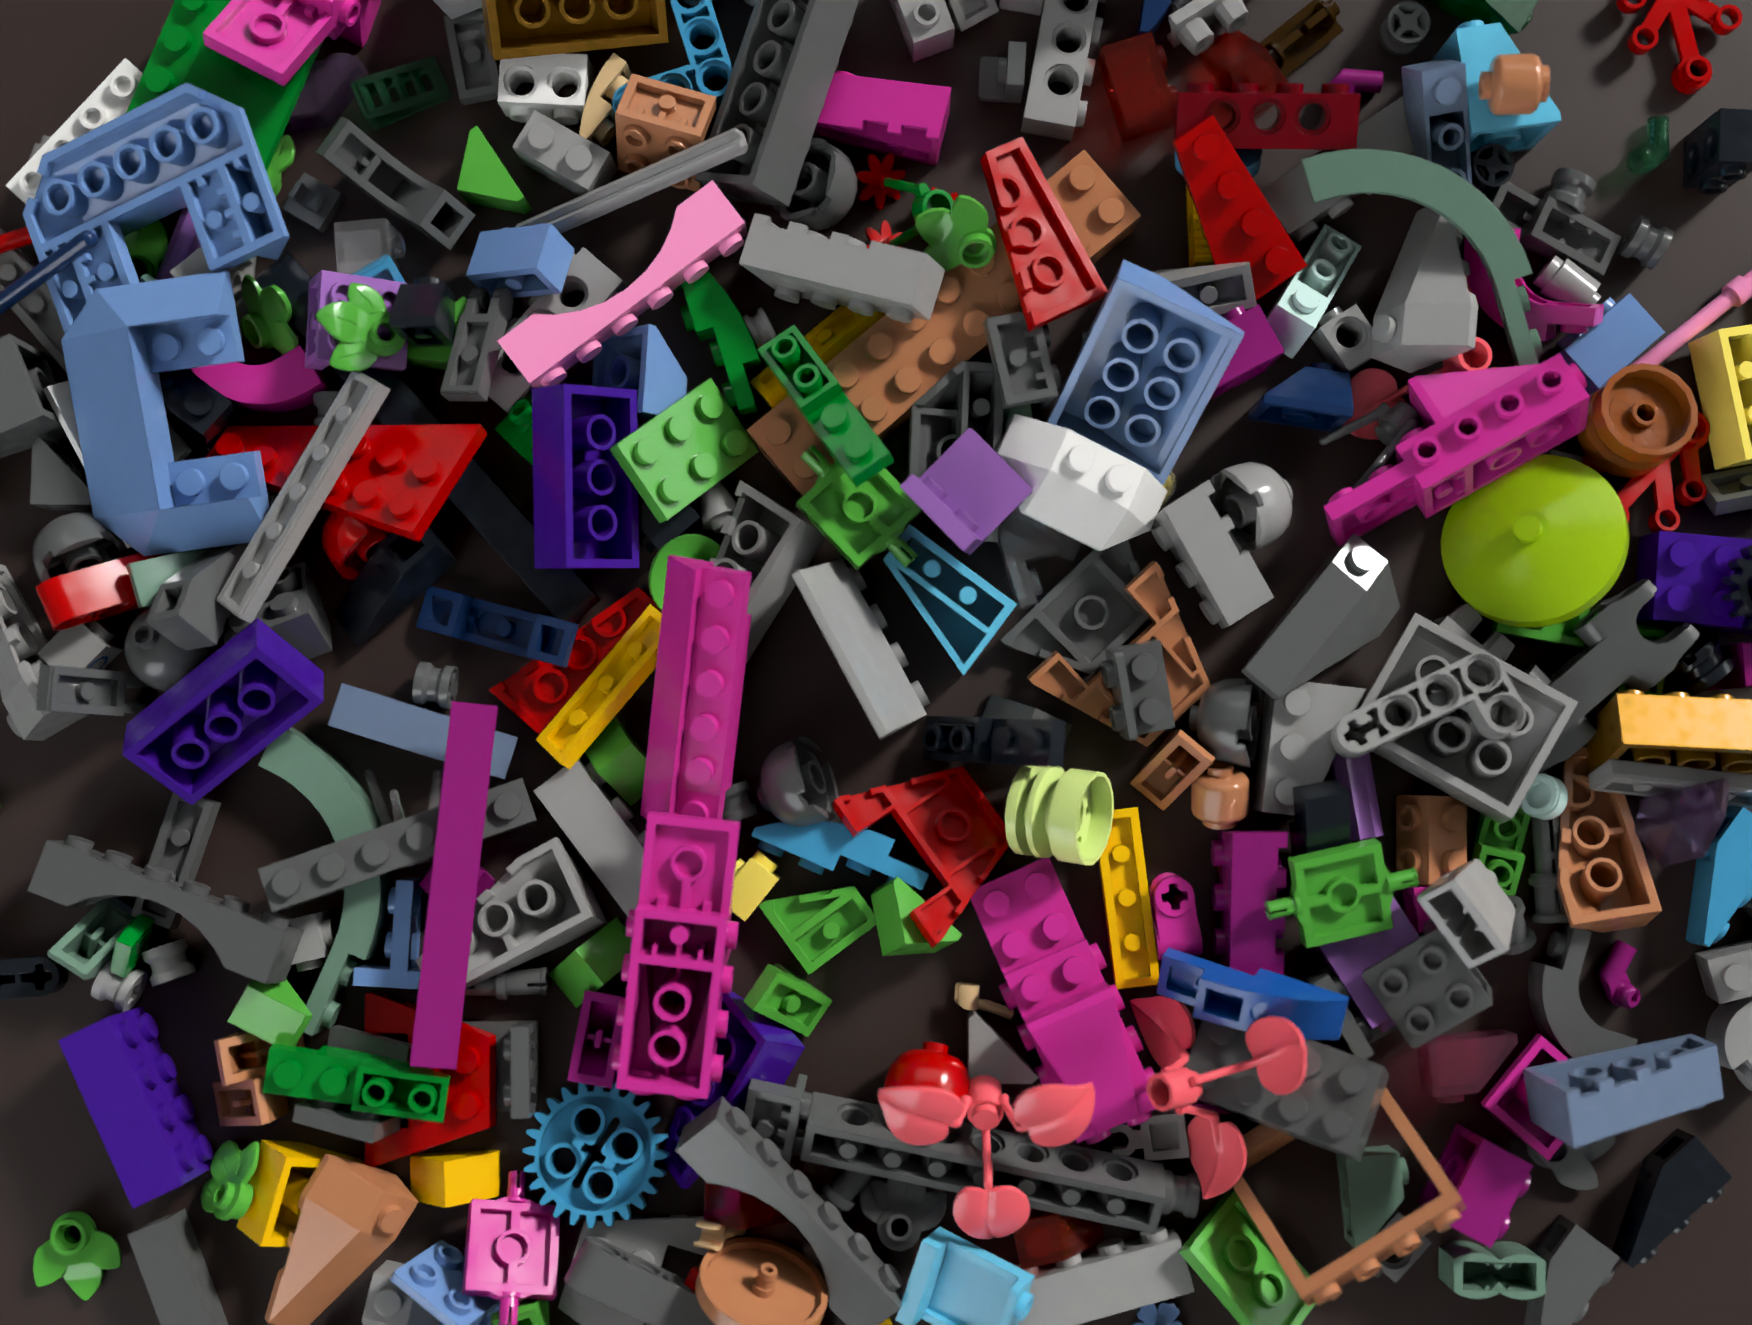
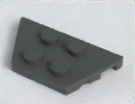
(1083, 612)

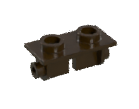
(1303, 35)

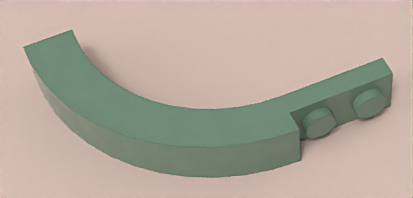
(1455, 200)
(347, 813)

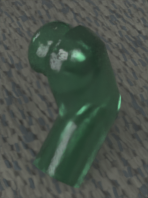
(1654, 150)

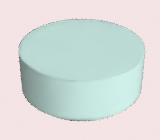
(1545, 798)

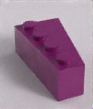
(1247, 878)

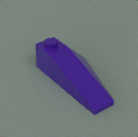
(752, 1049)

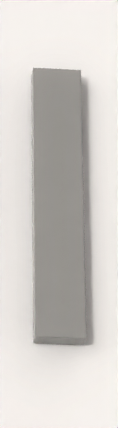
(302, 496)

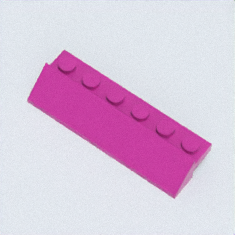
(697, 689)

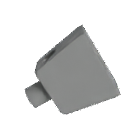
(1471, 912)

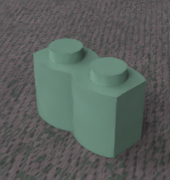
(1487, 1271)

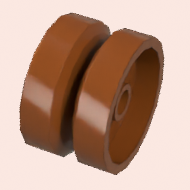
(1638, 420)

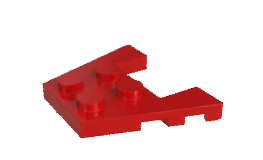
(950, 829)
(471, 1086)

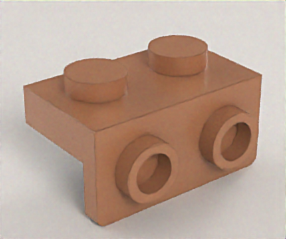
(1430, 835)

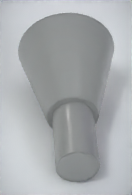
(715, 506)

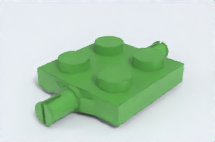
(858, 518)
(1341, 893)

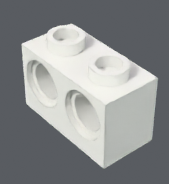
(548, 75)

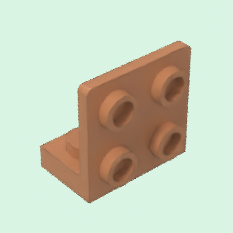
(659, 122)

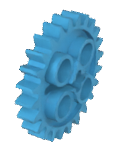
(629, 1175)

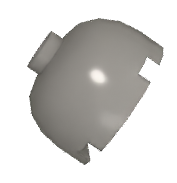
(1255, 501)

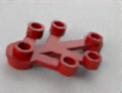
(1683, 35)
(1662, 482)

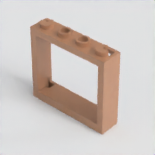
(1365, 1259)

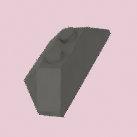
(957, 402)

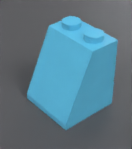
(1477, 47)

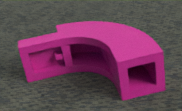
(1543, 313)
(267, 387)

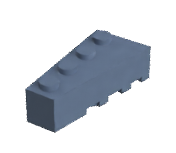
(1622, 1088)

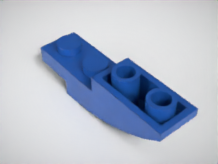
(1240, 999)

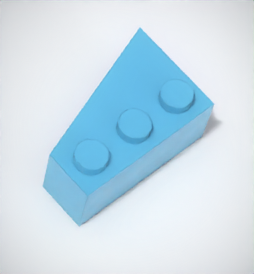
(951, 598)

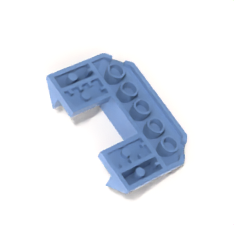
(142, 168)
(121, 418)

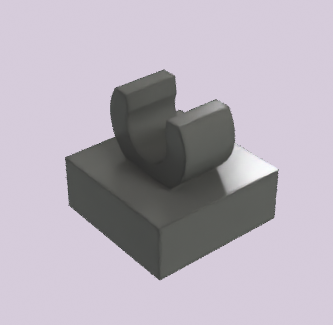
(313, 203)

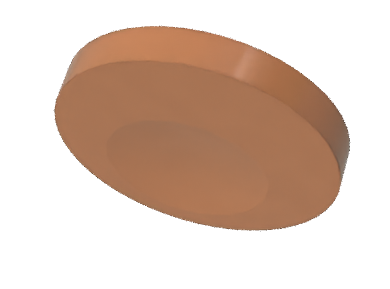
(760, 1285)

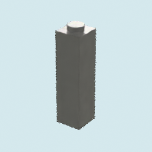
(176, 1272)

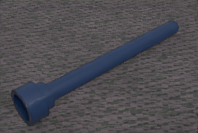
(47, 269)

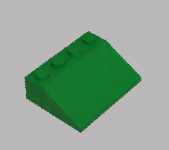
(184, 58)

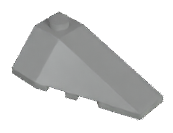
(1427, 302)
(20, 667)

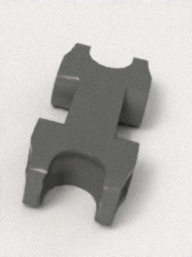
(1611, 656)

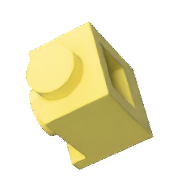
(752, 883)

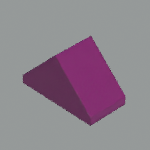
(596, 1040)

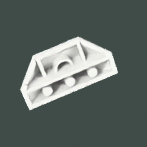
(1080, 484)

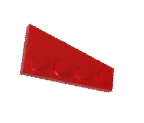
(1233, 209)

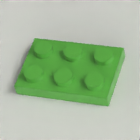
(684, 450)
(1241, 1267)

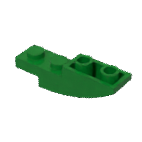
(715, 315)
(825, 406)
(358, 1079)

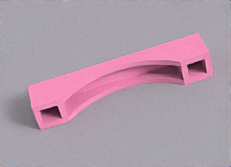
(553, 343)

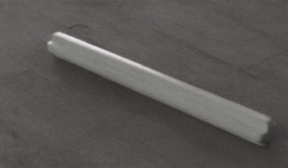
(643, 182)

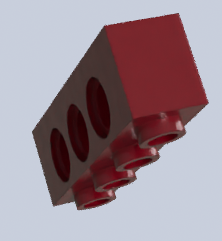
(1334, 132)

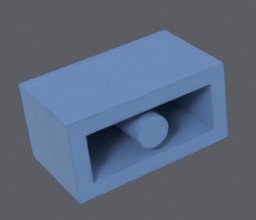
(523, 258)
(1611, 344)

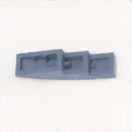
(406, 726)

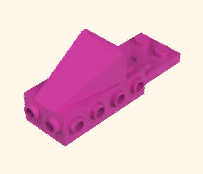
(282, 34)
(1468, 419)
(678, 958)
(1063, 996)

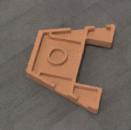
(1182, 664)

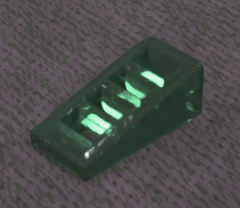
(396, 77)

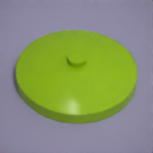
(1536, 543)

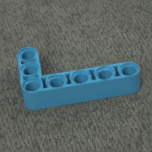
(702, 63)

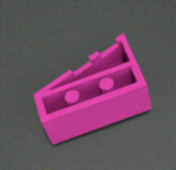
(886, 116)

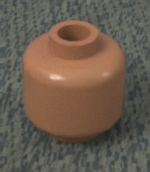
(1514, 84)
(1220, 796)

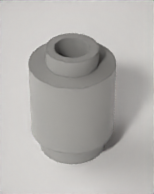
(1566, 282)

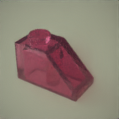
(1462, 1062)

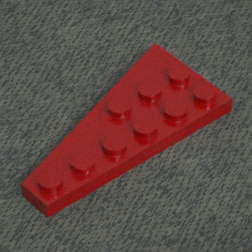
(391, 479)

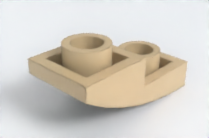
(598, 115)

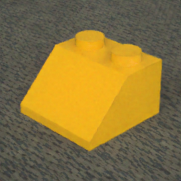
(277, 1187)

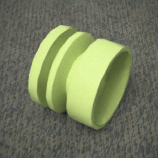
(1059, 814)

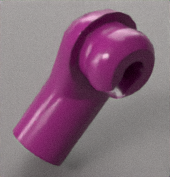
(1360, 80)
(1615, 979)

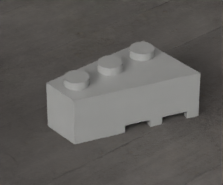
(1211, 557)
(1297, 741)

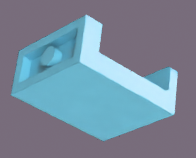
(963, 1285)

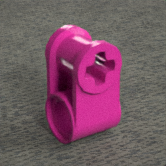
(1175, 923)

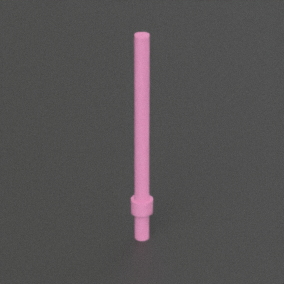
(1733, 294)

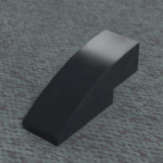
(1320, 817)

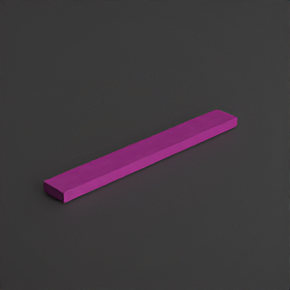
(453, 885)

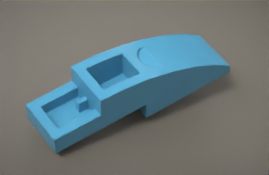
(824, 842)

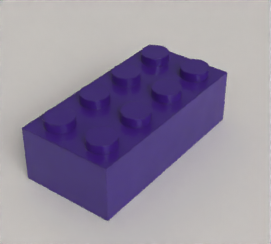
(580, 492)
(1688, 580)
(224, 712)
(137, 1104)

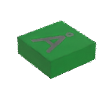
(130, 945)

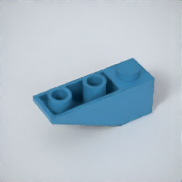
(1722, 879)

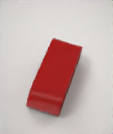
(89, 593)

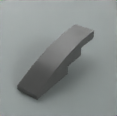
(1555, 229)

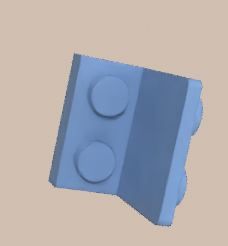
(436, 1284)

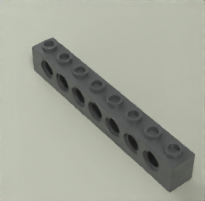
(1054, 1179)

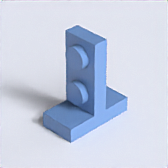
(401, 944)

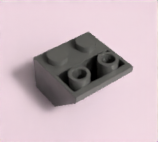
(293, 613)

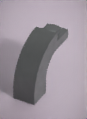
(394, 185)
(1557, 1003)

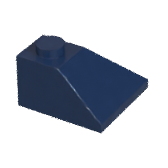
(1309, 399)

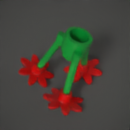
(884, 182)

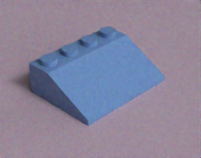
(1145, 370)

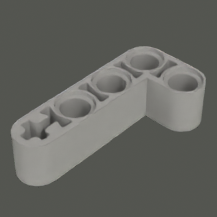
(1420, 711)

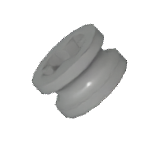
(759, 328)

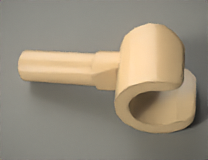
(967, 997)
(714, 1235)

